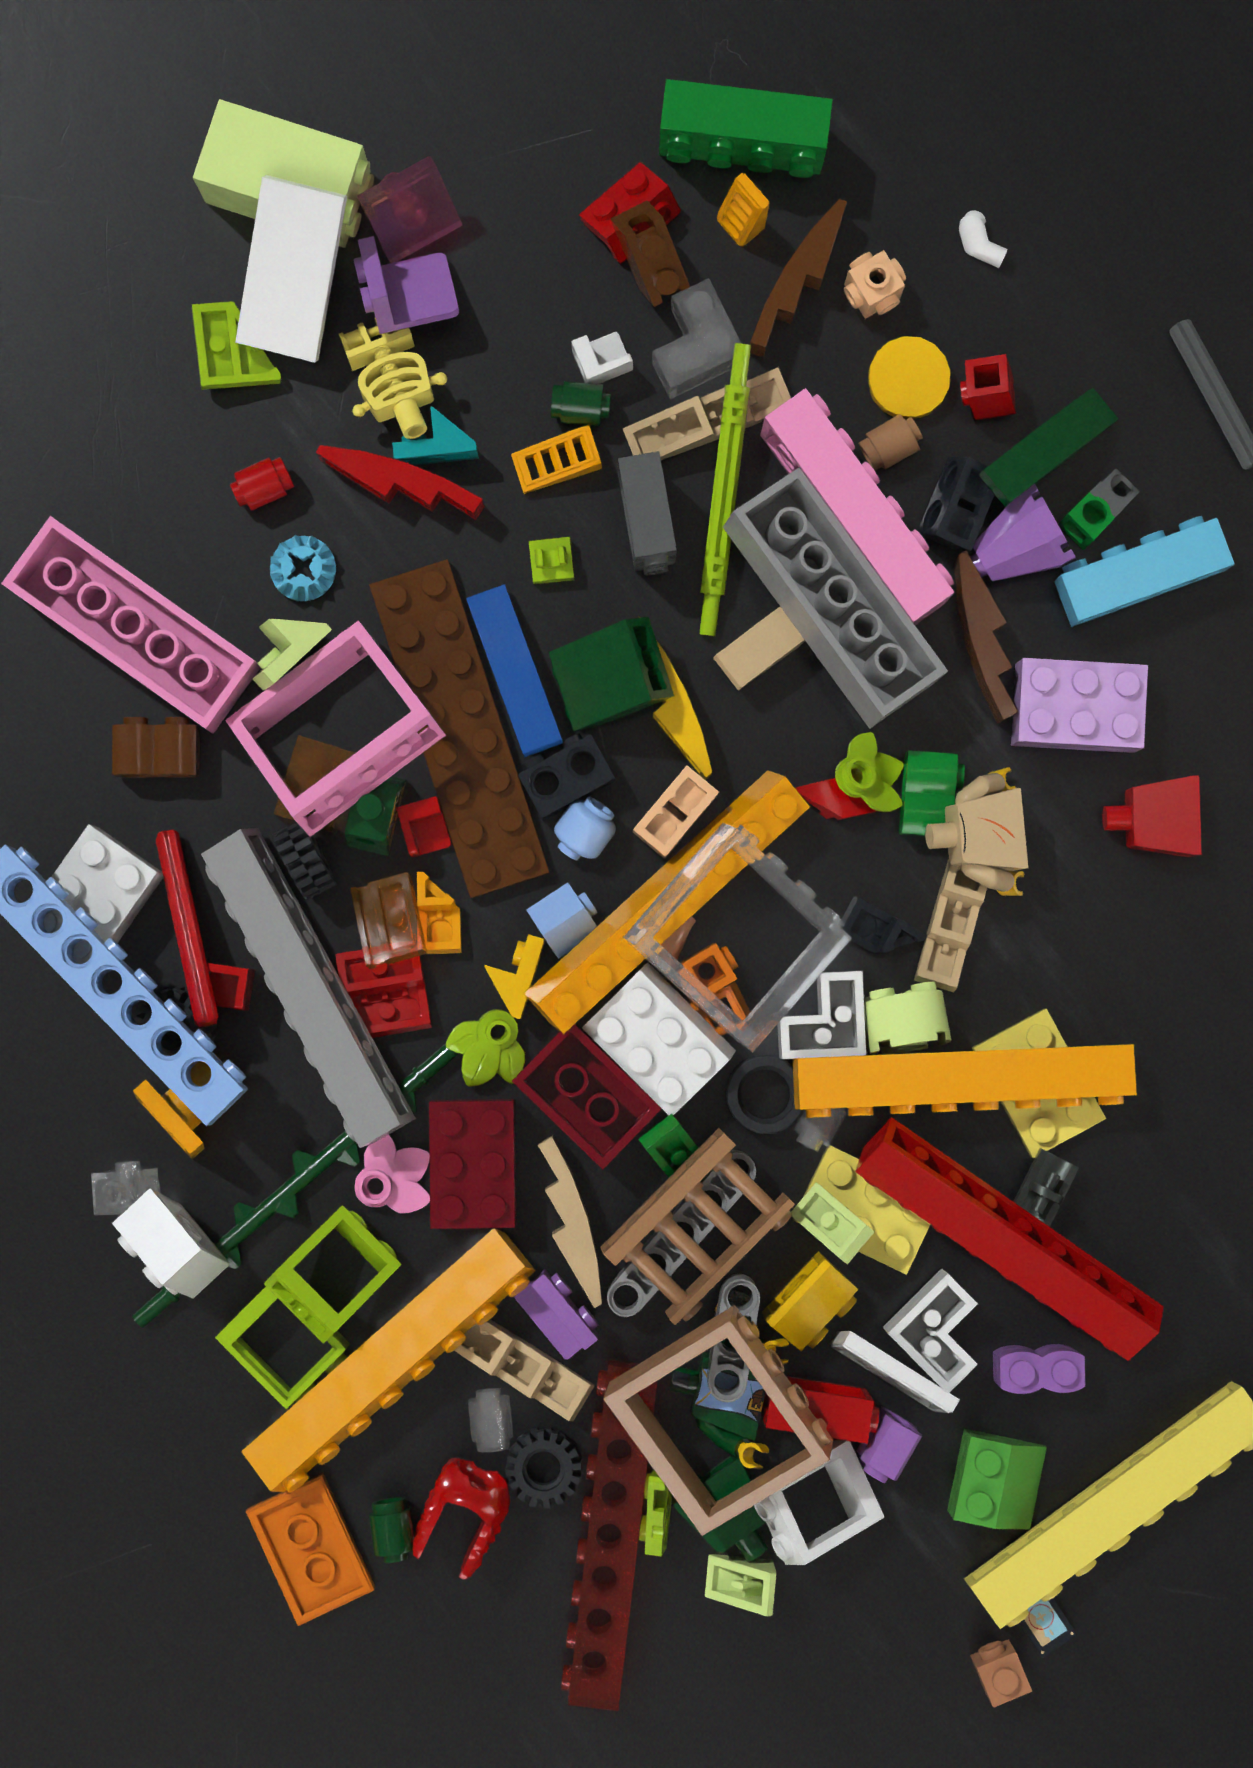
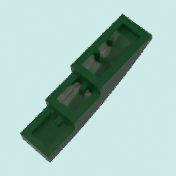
(1048, 447)

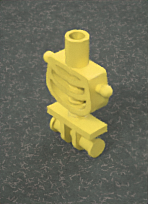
(394, 380)

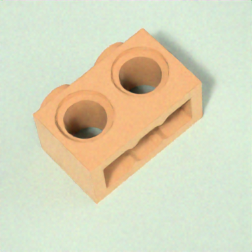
(675, 812)

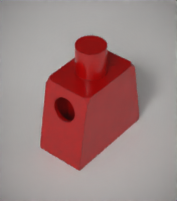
(1160, 817)

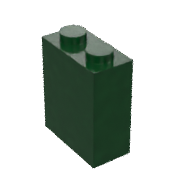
(610, 673)

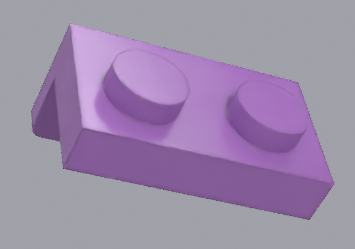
(556, 1314)

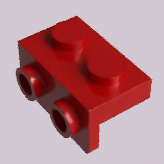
(631, 190)

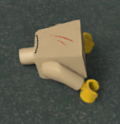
(985, 833)

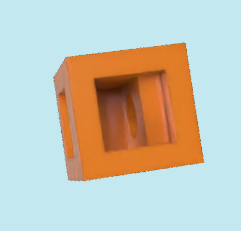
(721, 961)

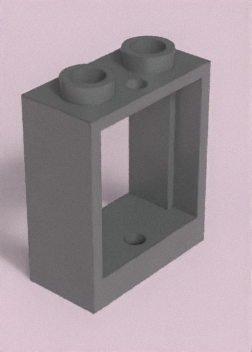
(647, 512)

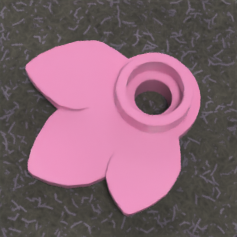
(399, 1174)

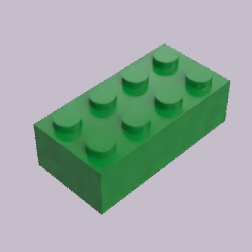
(744, 128)

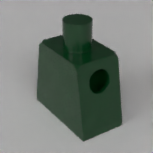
(739, 1530)

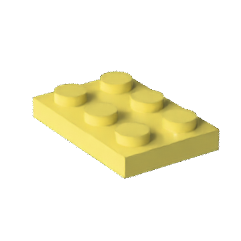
(1049, 1124)
(896, 1229)

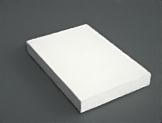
(893, 1372)

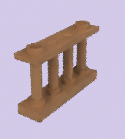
(657, 1215)

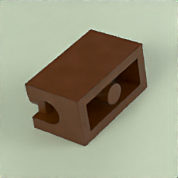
(650, 253)

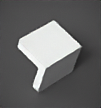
(601, 358)

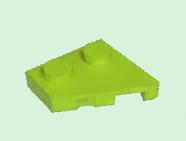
(220, 358)
(655, 1525)

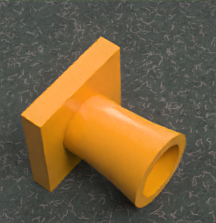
(173, 1113)

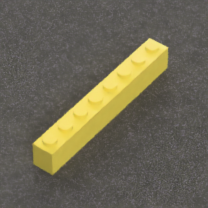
(1115, 1506)

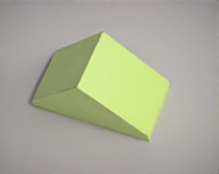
(742, 1582)

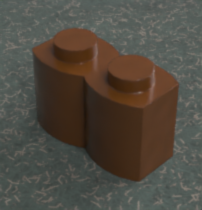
(156, 750)

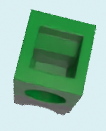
(1098, 509)

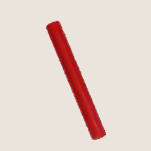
(187, 928)

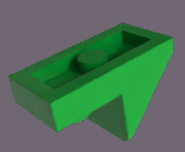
(668, 1144)

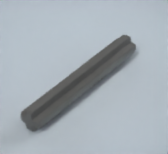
(1214, 391)

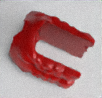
(471, 1488)

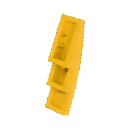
(681, 724)

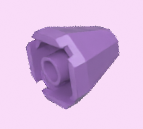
(1021, 540)

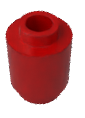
(261, 483)

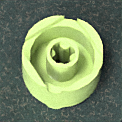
(905, 1020)

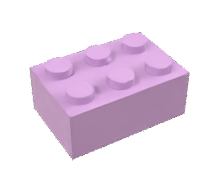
(1079, 705)

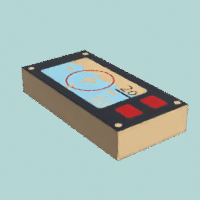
(1047, 1627)

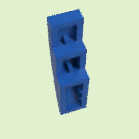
(514, 670)

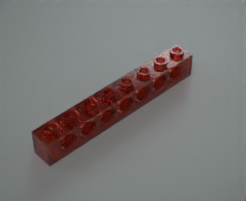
(602, 1685)

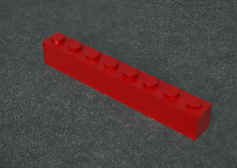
(1010, 1239)

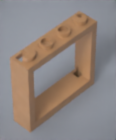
(666, 1458)

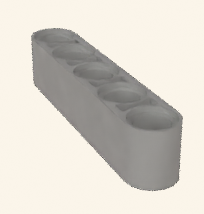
(661, 1245)

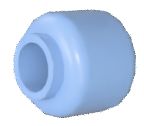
(585, 828)

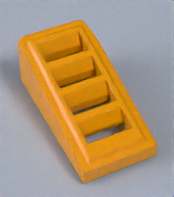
(743, 211)
(551, 446)

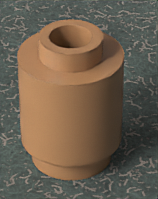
(891, 442)

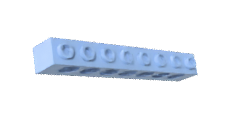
(86, 979)

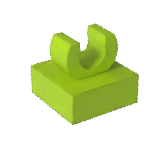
(551, 560)

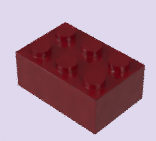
(587, 1095)
(472, 1163)

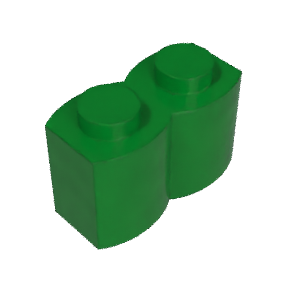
(927, 789)

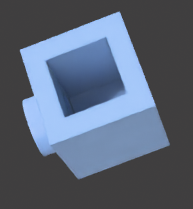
(563, 918)

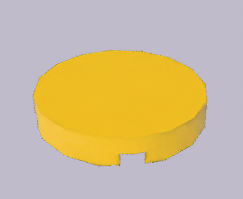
(909, 377)

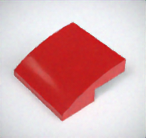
(387, 997)

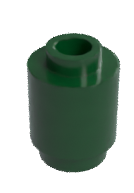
(580, 403)
(392, 1529)

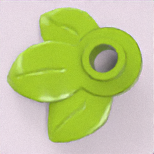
(873, 774)
(485, 1054)

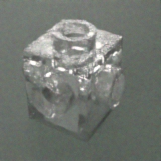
(120, 1188)

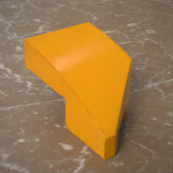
(438, 918)

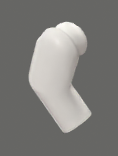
(976, 241)

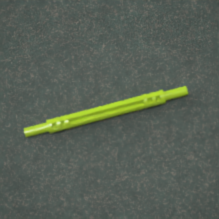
(725, 488)

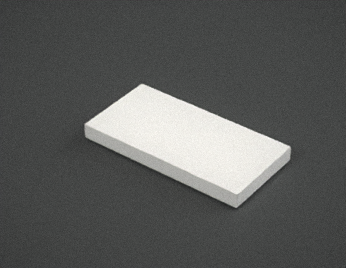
(290, 268)

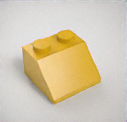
(810, 1303)

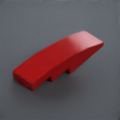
(387, 476)

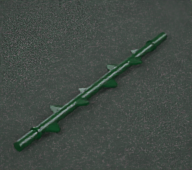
(284, 1199)

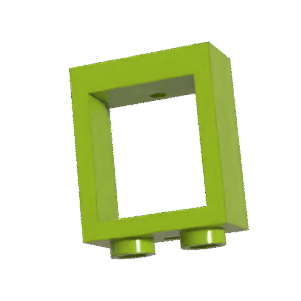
(305, 1301)
(259, 1369)

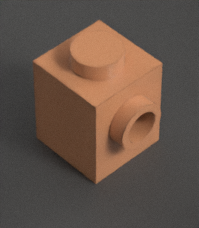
(1000, 1672)

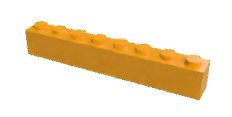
(604, 954)
(962, 1078)
(388, 1362)

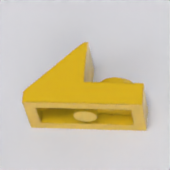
(513, 986)

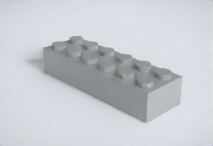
(834, 597)

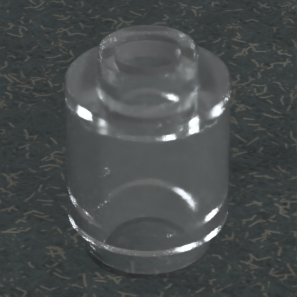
(818, 1130)
(490, 1420)

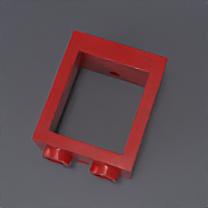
(844, 1408)

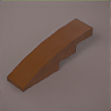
(803, 269)
(979, 621)

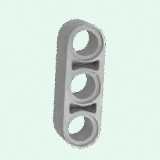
(726, 1357)

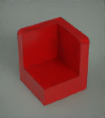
(424, 827)
(231, 985)

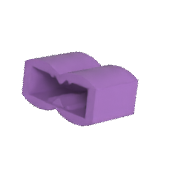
(1028, 1370)
(889, 1447)

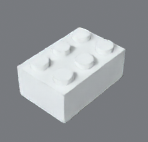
(106, 883)
(659, 1039)

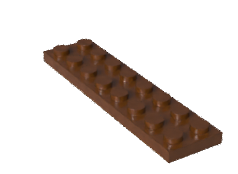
(473, 760)

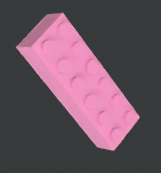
(807, 439)
(131, 624)

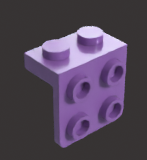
(406, 290)

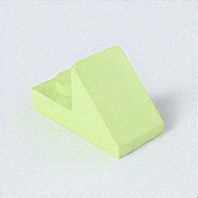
(293, 640)
(832, 1223)

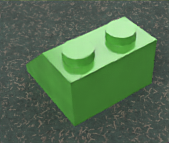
(996, 1481)

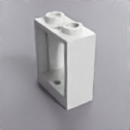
(854, 1495)

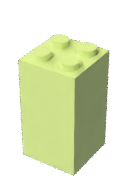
(251, 144)

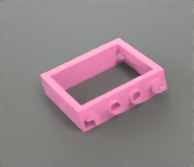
(362, 770)

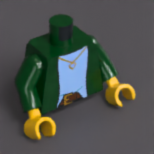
(726, 1423)

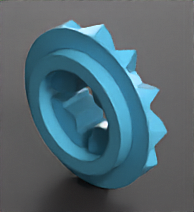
(302, 587)

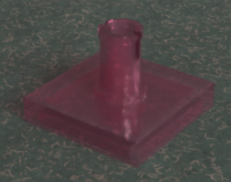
(409, 209)

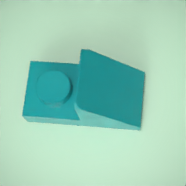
(447, 445)

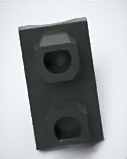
(1045, 1186)

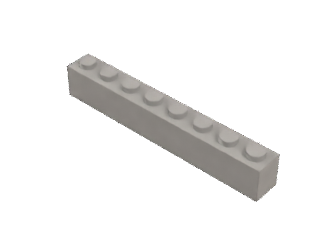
(307, 987)

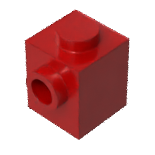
(989, 387)

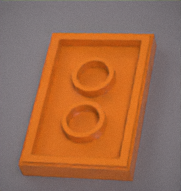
(310, 1549)

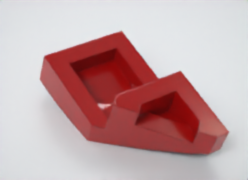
(833, 801)

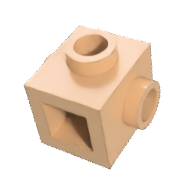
(870, 296)

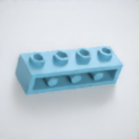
(1144, 571)

